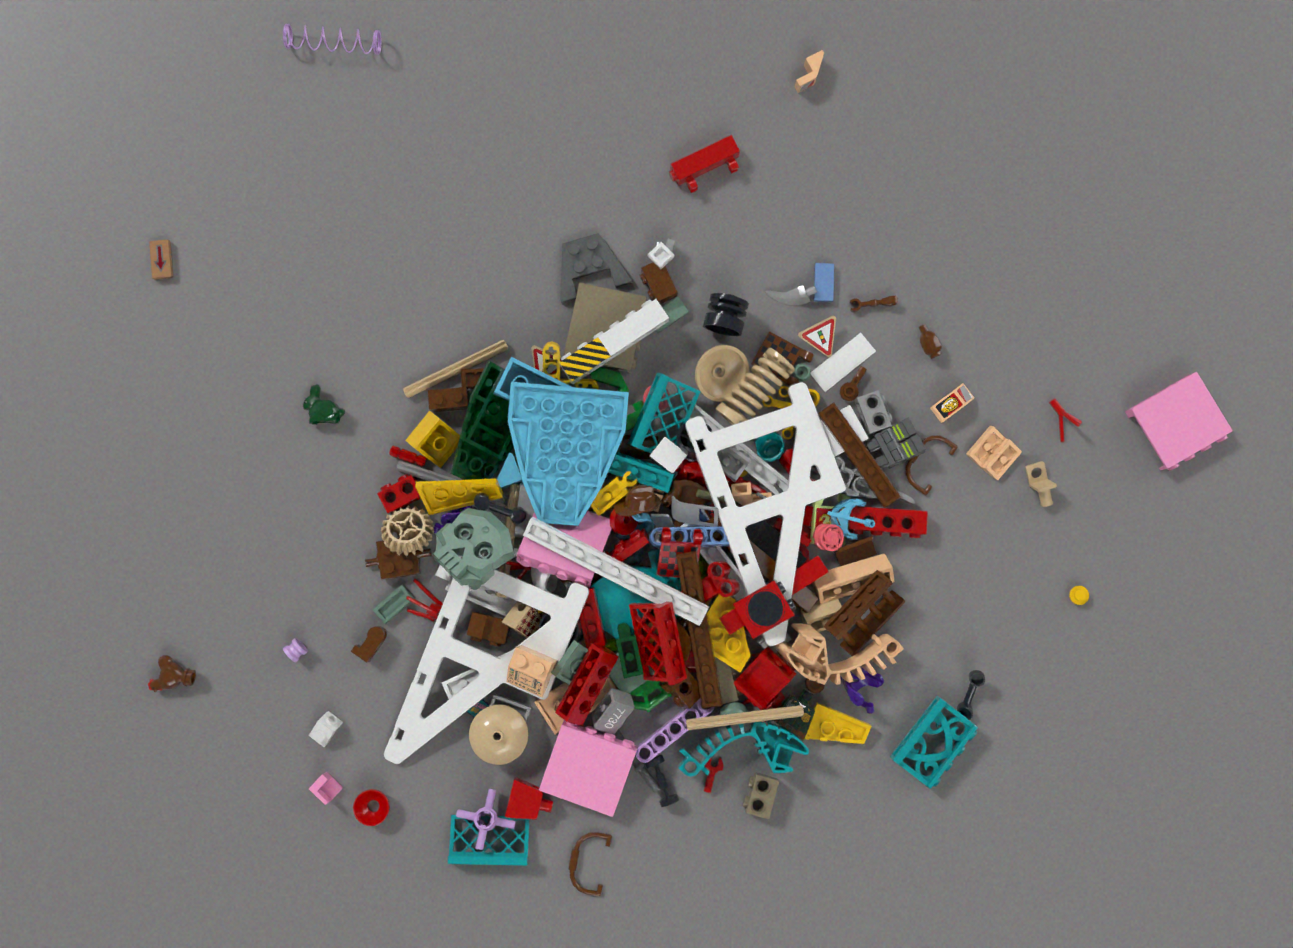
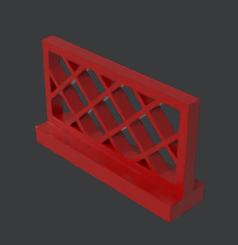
(667, 640)

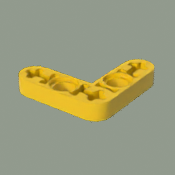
(546, 355)

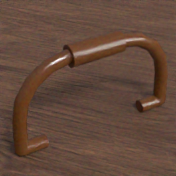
(909, 464)
(574, 860)

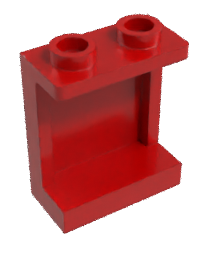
(764, 678)

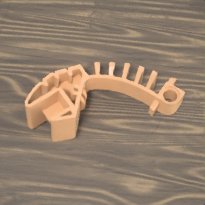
(810, 657)

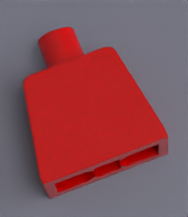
(526, 801)

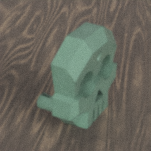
(485, 535)

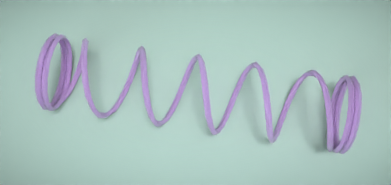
(287, 29)

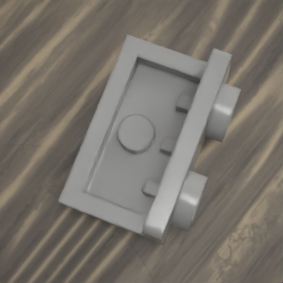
(733, 462)

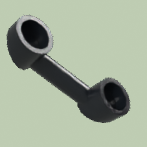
(483, 503)
(976, 680)

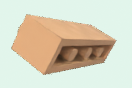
(850, 577)

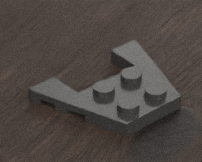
(587, 257)

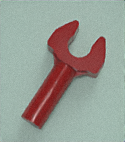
(710, 777)

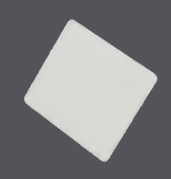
(668, 455)

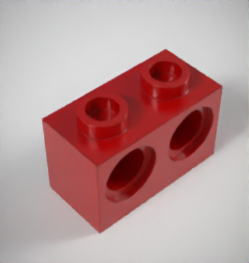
(402, 499)

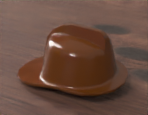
(637, 501)

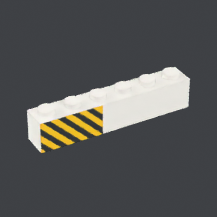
(614, 341)

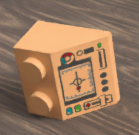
(530, 670)

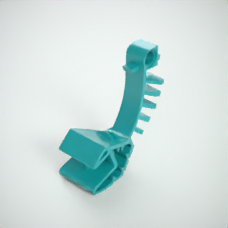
(774, 742)

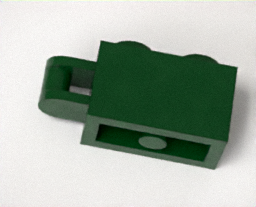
(628, 652)

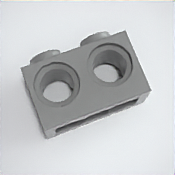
(867, 414)

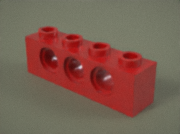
(917, 521)
(586, 684)

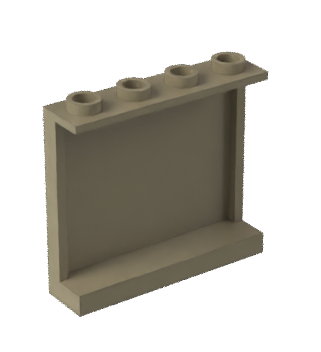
(597, 310)

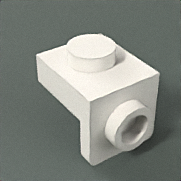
(325, 728)

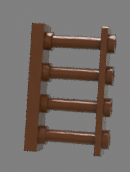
(857, 605)

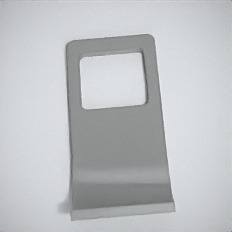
(689, 513)

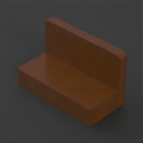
(855, 551)

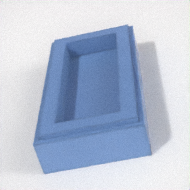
(824, 282)

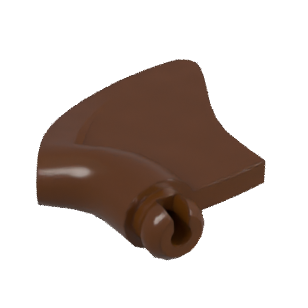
(684, 491)

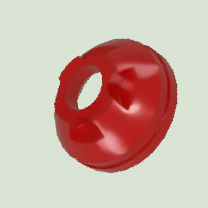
(364, 814)

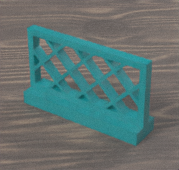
(651, 406)
(488, 858)

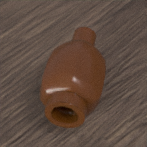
(930, 342)

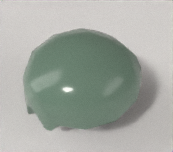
(732, 708)

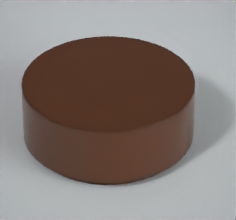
(814, 686)

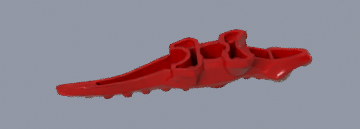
(692, 471)

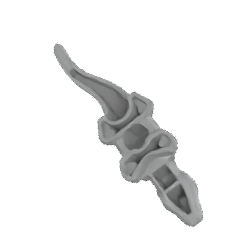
(855, 483)

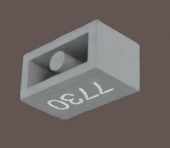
(612, 711)

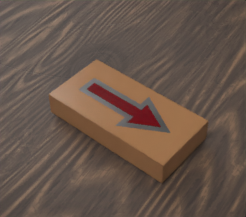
(161, 259)

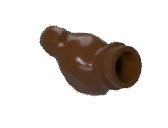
(171, 675)

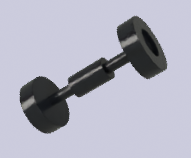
(668, 800)

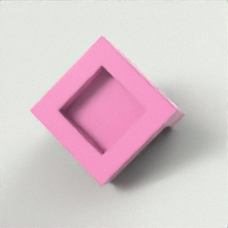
(325, 788)

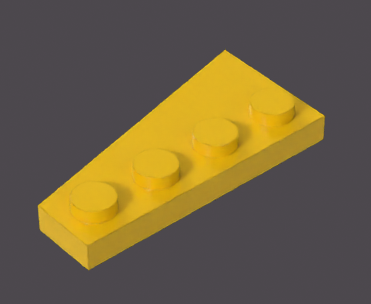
(455, 494)

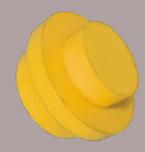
(1079, 595)

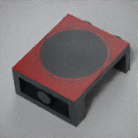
(765, 608)

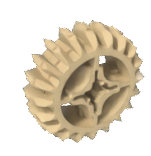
(410, 535)

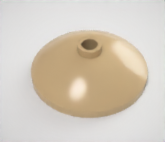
(732, 369)
(511, 727)

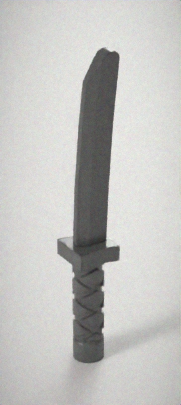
(639, 767)

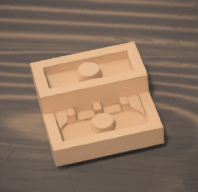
(994, 452)

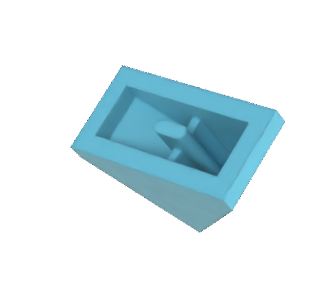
(509, 473)

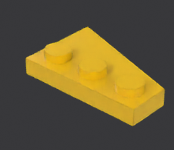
(836, 726)

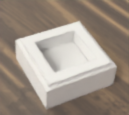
(660, 255)

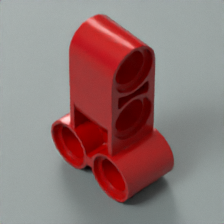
(716, 584)

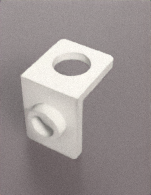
(661, 520)

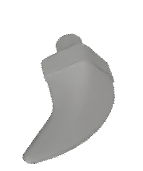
(793, 297)

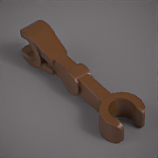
(888, 301)

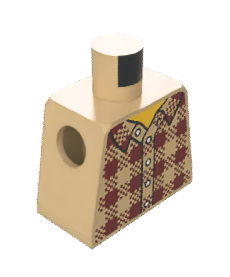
(523, 619)

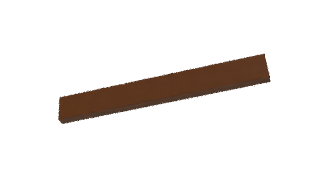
(700, 635)

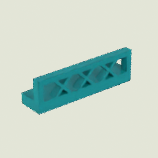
(643, 471)

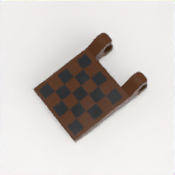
(787, 350)

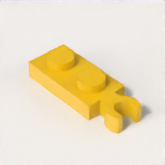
(611, 493)

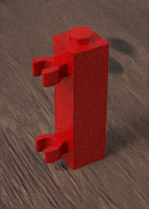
(705, 160)

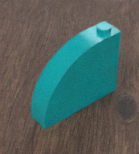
(615, 600)

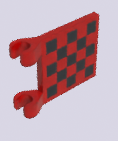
(667, 557)

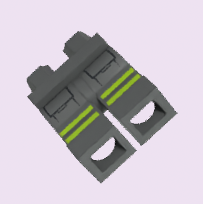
(896, 444)

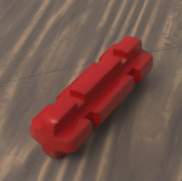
(408, 456)

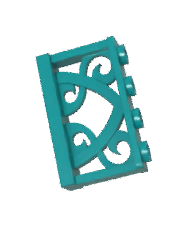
(906, 747)

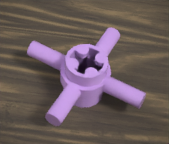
(476, 817)

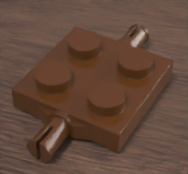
(395, 565)

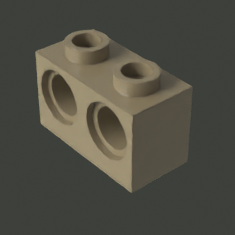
(766, 796)

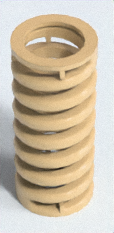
(773, 360)

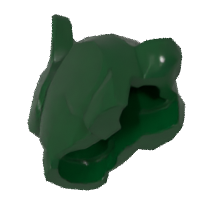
(321, 410)

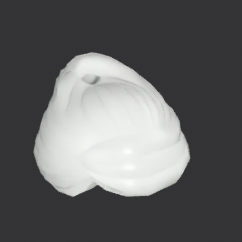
(544, 581)

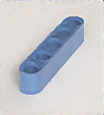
(687, 533)

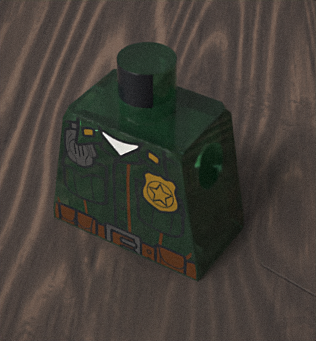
(798, 725)

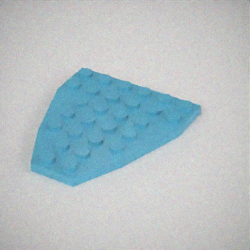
(564, 445)

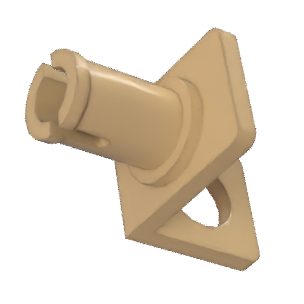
(1041, 483)

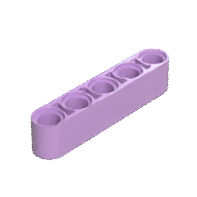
(669, 736)

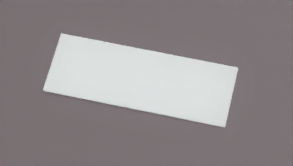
(842, 362)

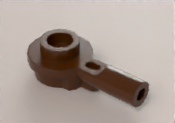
(849, 390)

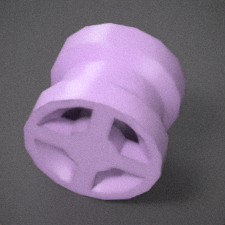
(295, 650)

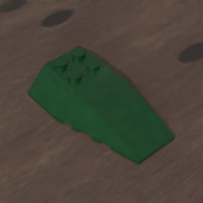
(485, 430)

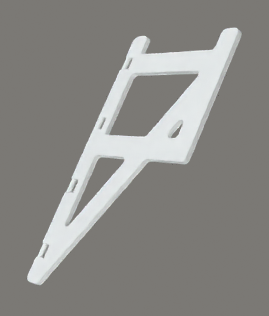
(810, 449)
(549, 640)

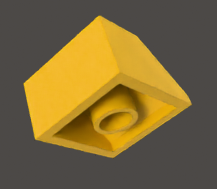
(434, 439)

